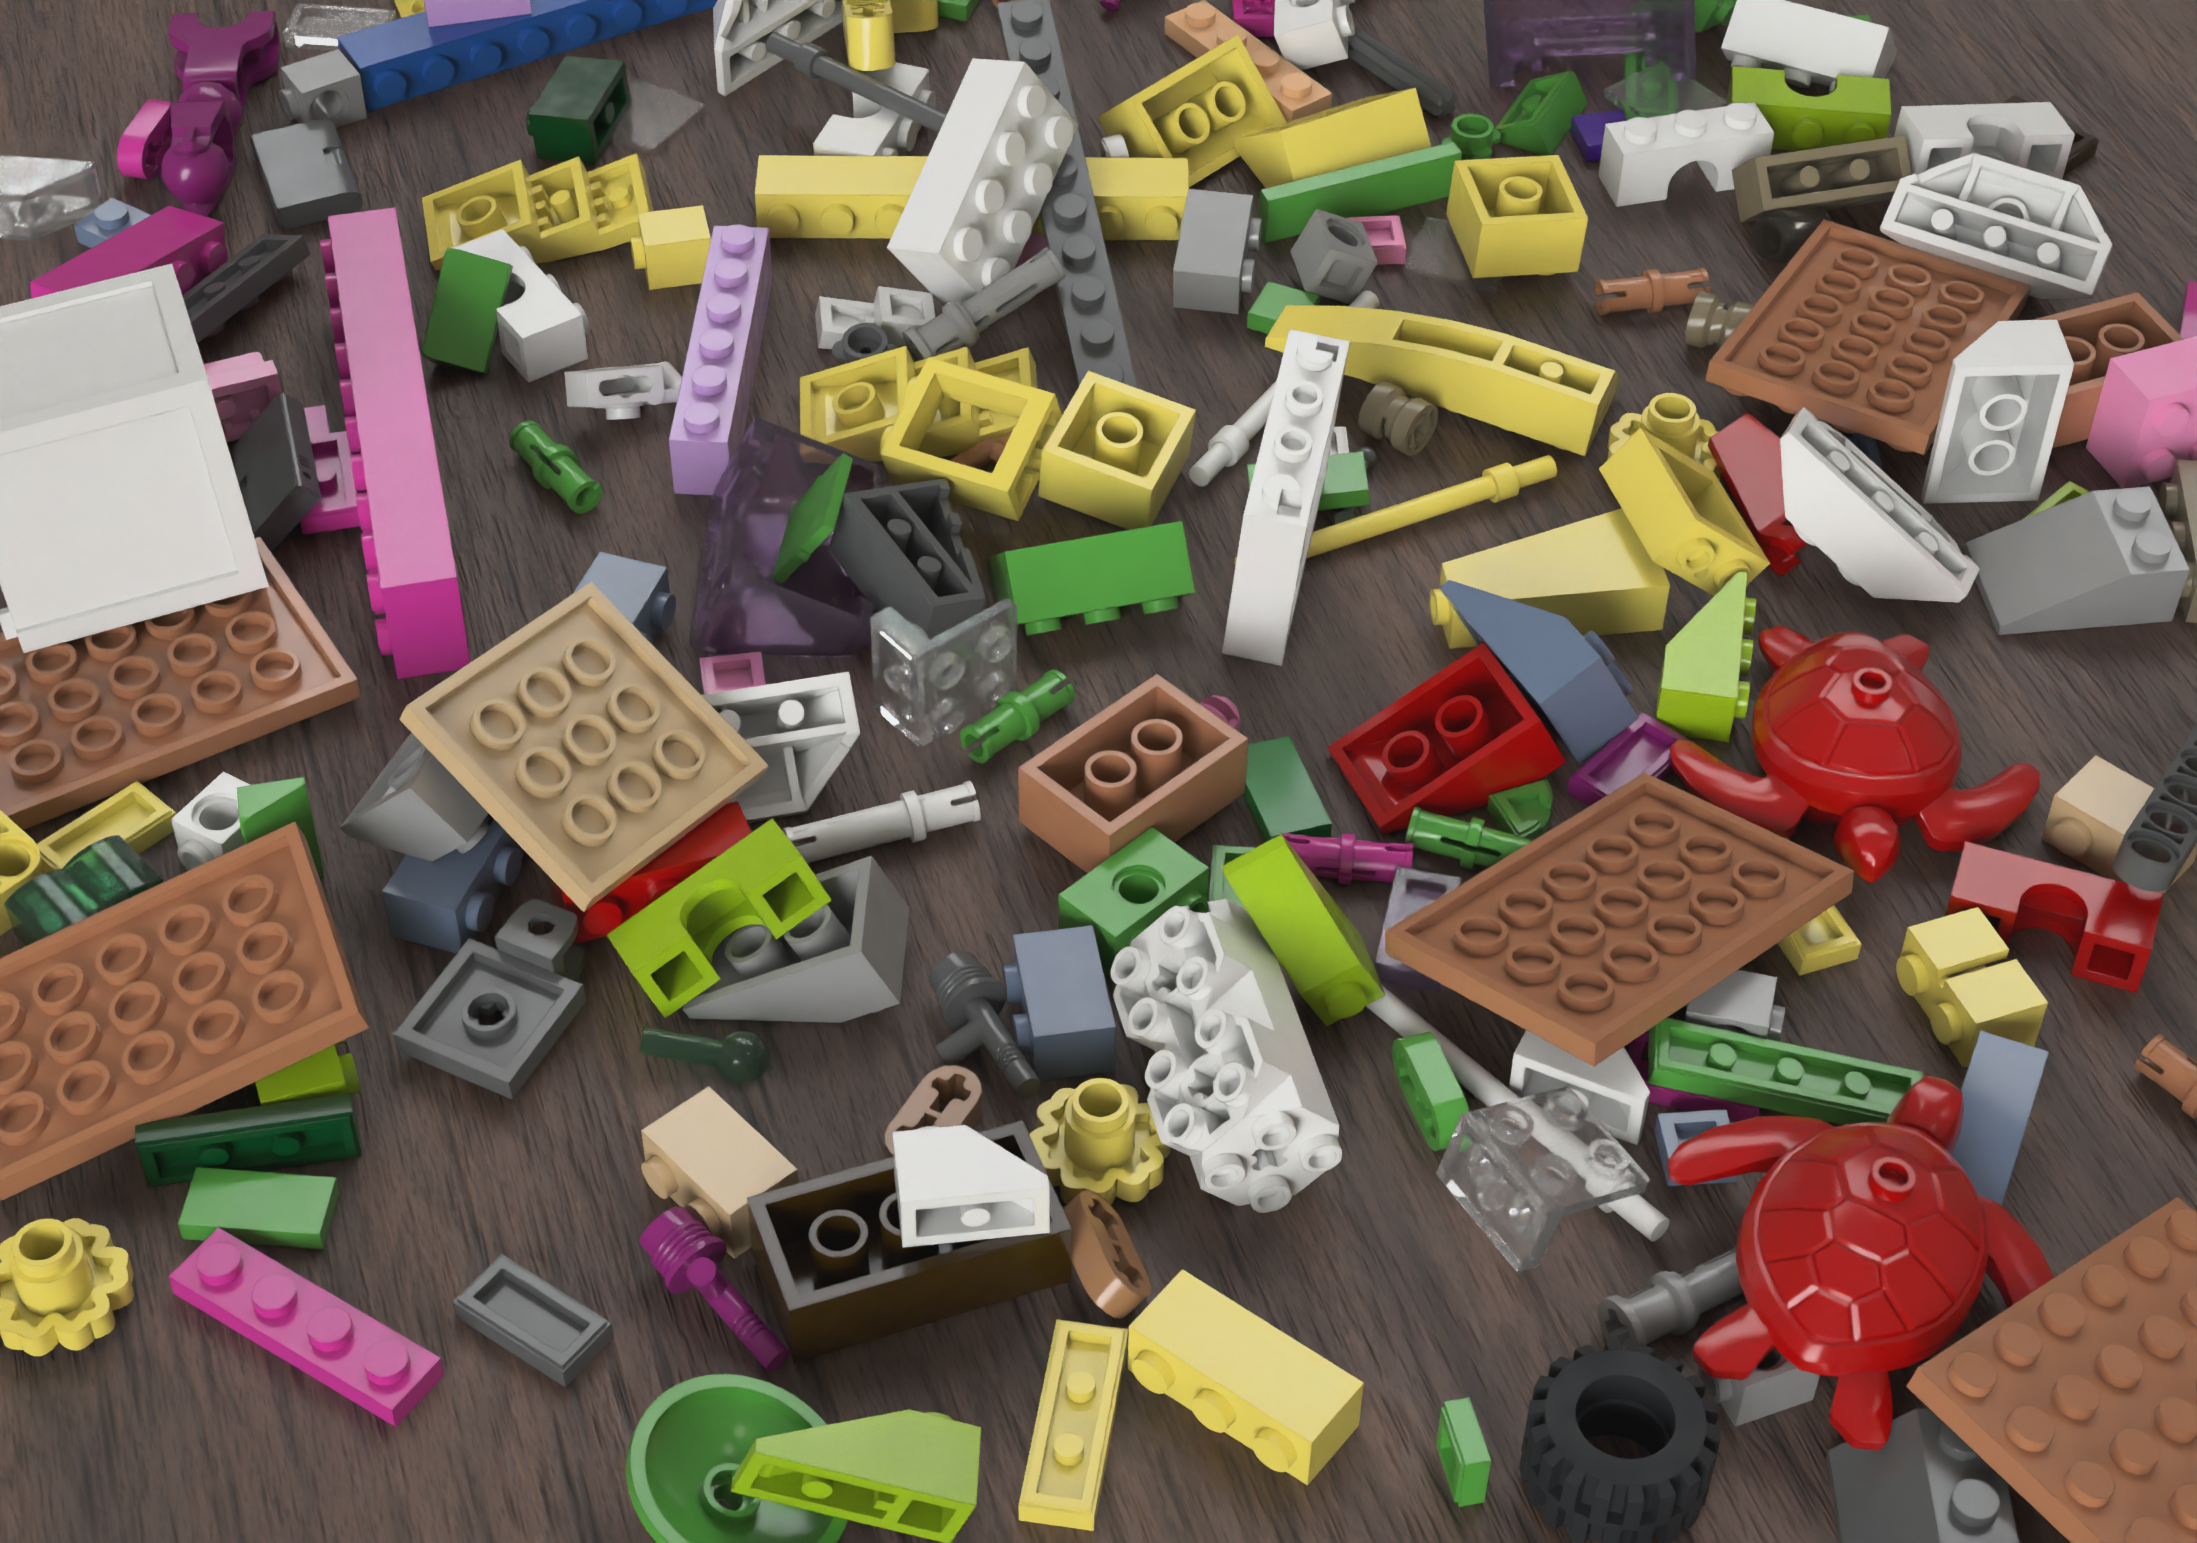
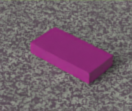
(1634, 751)

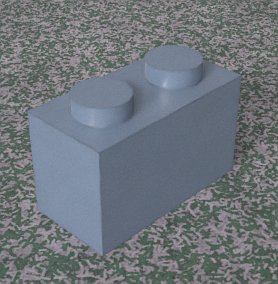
(1061, 1003)

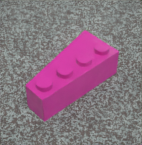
(169, 236)

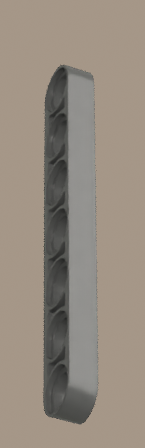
(2164, 827)

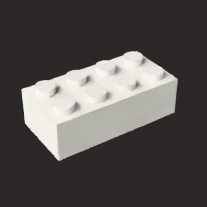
(983, 181)

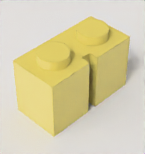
(1948, 977)

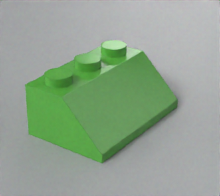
(1094, 576)

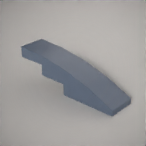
(1996, 1110)

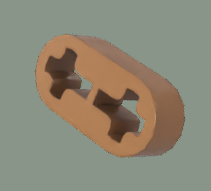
(923, 1104)
(1105, 1255)

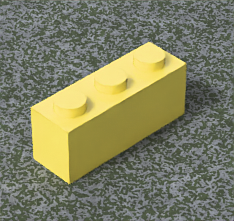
(1244, 1377)

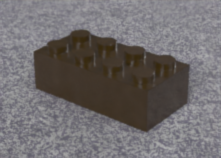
(841, 1269)

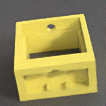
(1018, 468)
(1682, 513)

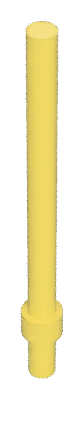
(1495, 484)

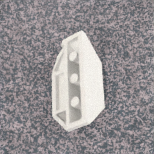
(745, 25)
(2003, 224)
(1866, 519)
(801, 734)

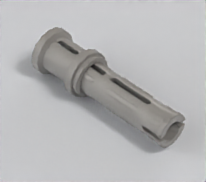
(962, 323)
(1669, 1302)

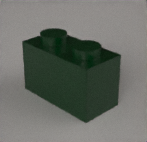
(579, 109)

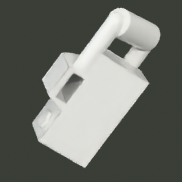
(623, 388)

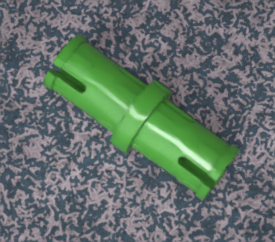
(572, 484)
(1017, 716)
(1460, 839)

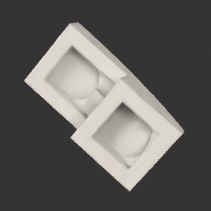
(892, 311)

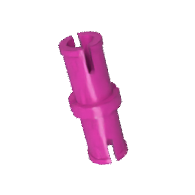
(1351, 858)

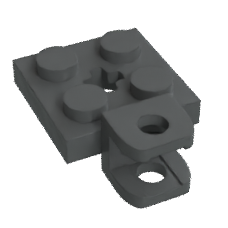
(525, 978)

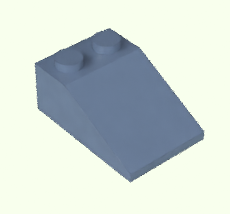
(1555, 668)

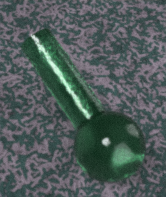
(738, 1057)

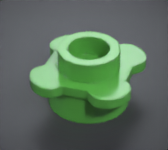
(1473, 136)

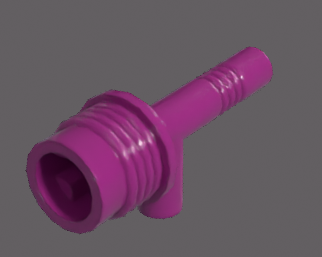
(690, 1258)

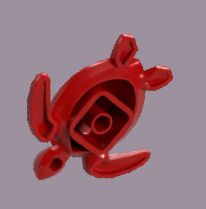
(1858, 745)
(1856, 1248)

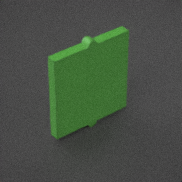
(812, 518)

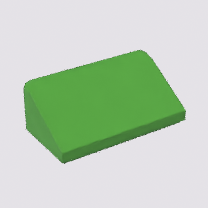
(1543, 113)
(464, 311)
(275, 805)

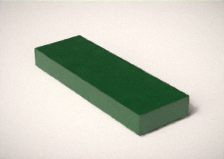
(249, 1139)

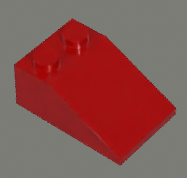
(1447, 745)

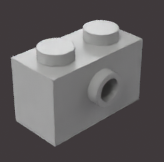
(1214, 251)

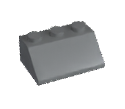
(417, 808)

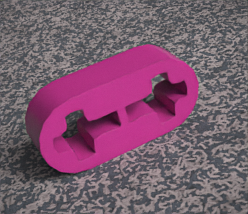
(145, 141)

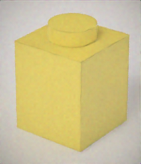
(672, 246)

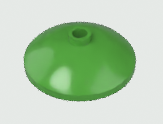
(693, 1447)

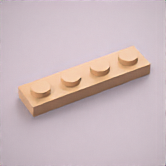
(1204, 27)

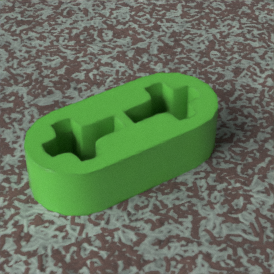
(1429, 1087)

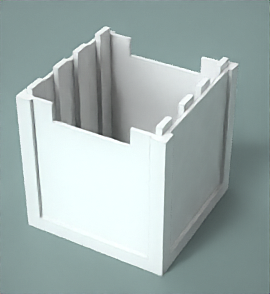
(112, 465)

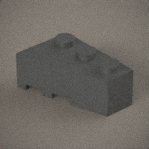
(908, 554)

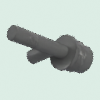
(971, 1008)

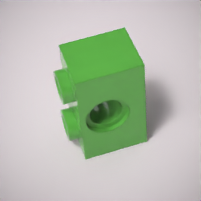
(1133, 892)

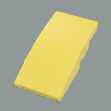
(549, 212)
(861, 398)

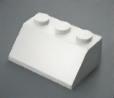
(1806, 42)
(2000, 415)

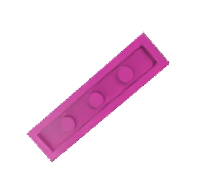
(307, 1326)

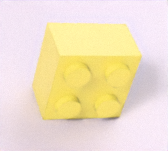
(1516, 216)
(1116, 452)

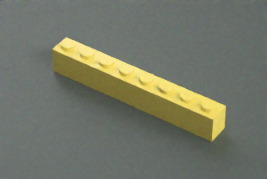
(870, 193)

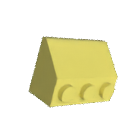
(1197, 111)
(1336, 138)

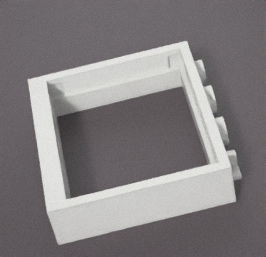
(1285, 497)

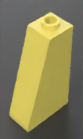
(1582, 571)

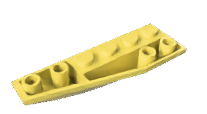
(1466, 370)

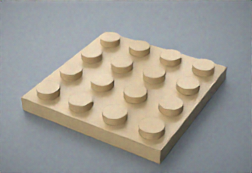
(584, 744)

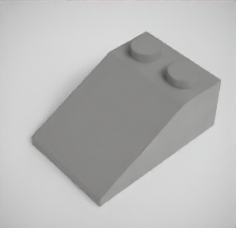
(2082, 565)
(825, 968)

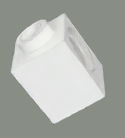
(209, 823)

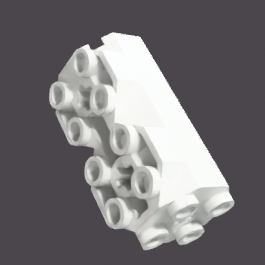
(1229, 1056)

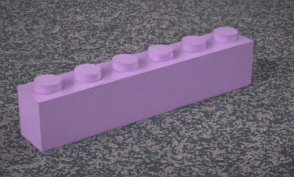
(721, 358)

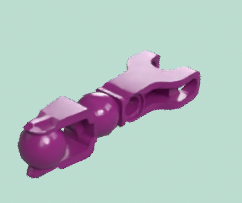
(216, 79)

